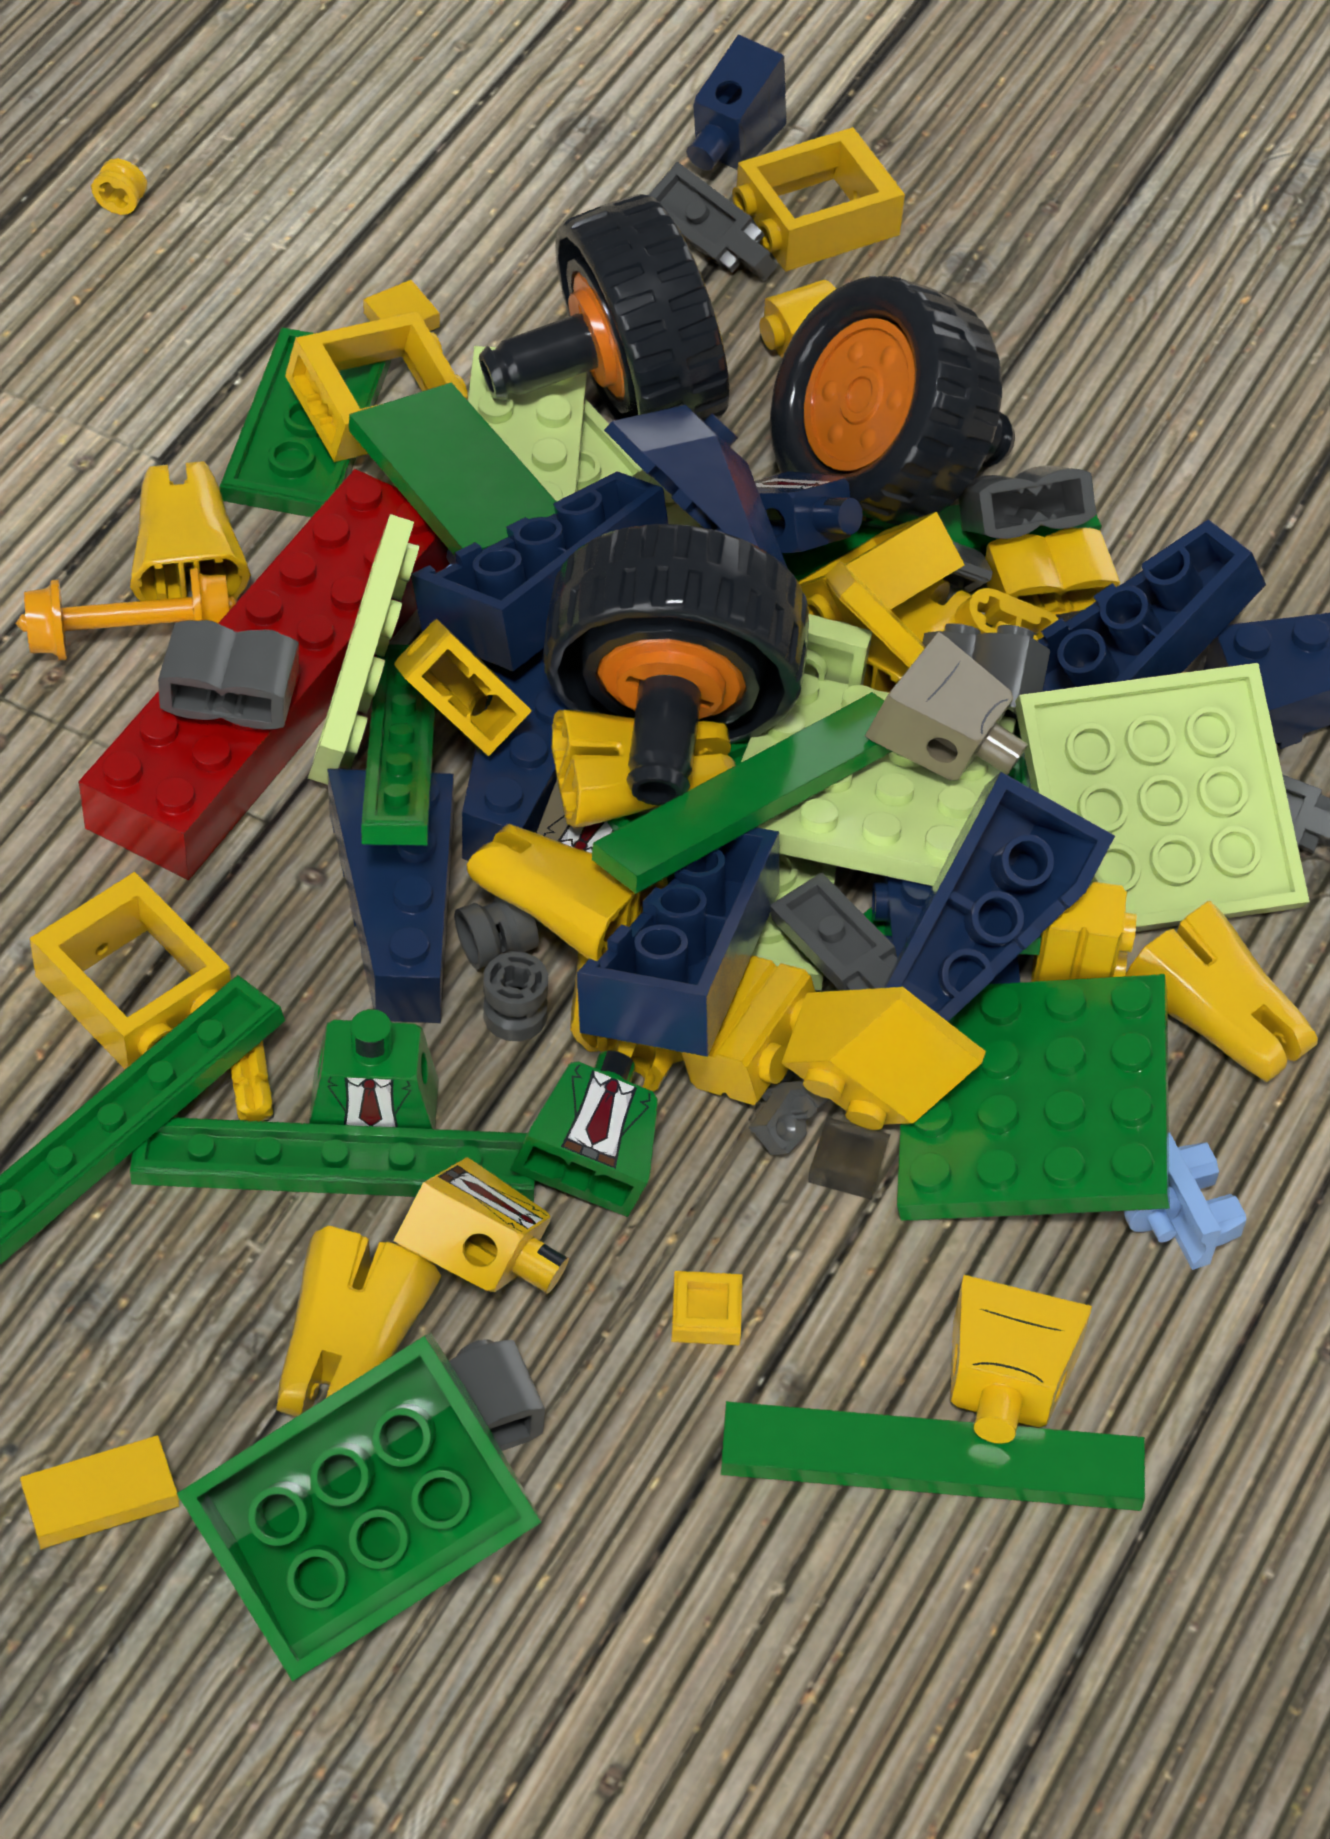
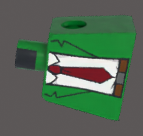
(374, 1074)
(594, 1135)

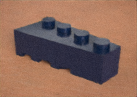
(502, 594)
(1156, 617)
(1292, 666)
(521, 771)
(397, 899)
(687, 951)

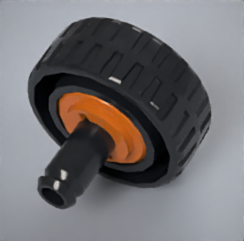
(632, 322)
(892, 396)
(676, 634)

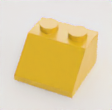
(878, 1054)

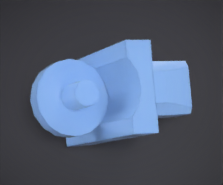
(1191, 1219)

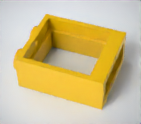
(866, 219)
(320, 357)
(891, 565)
(101, 928)

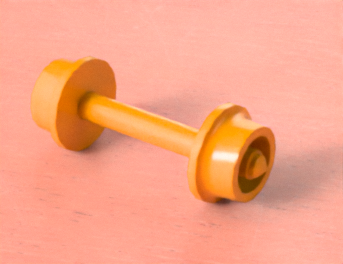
(48, 620)

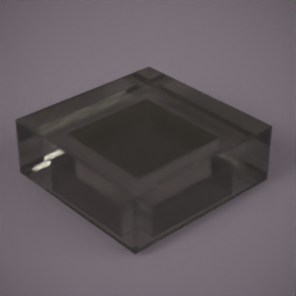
(849, 1158)

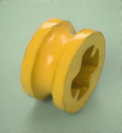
(119, 186)

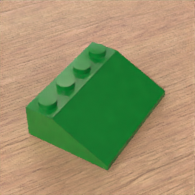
(360, 1506)

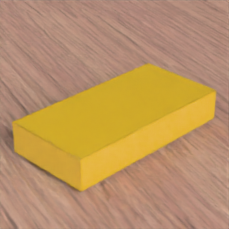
(874, 614)
(99, 1492)

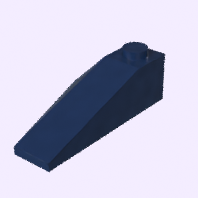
(699, 471)
(997, 892)

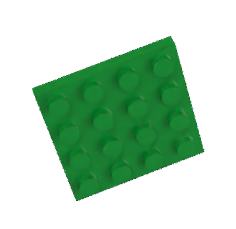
(1057, 1112)

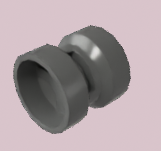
(494, 930)
(515, 996)

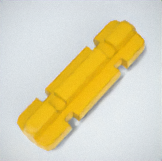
(252, 1086)

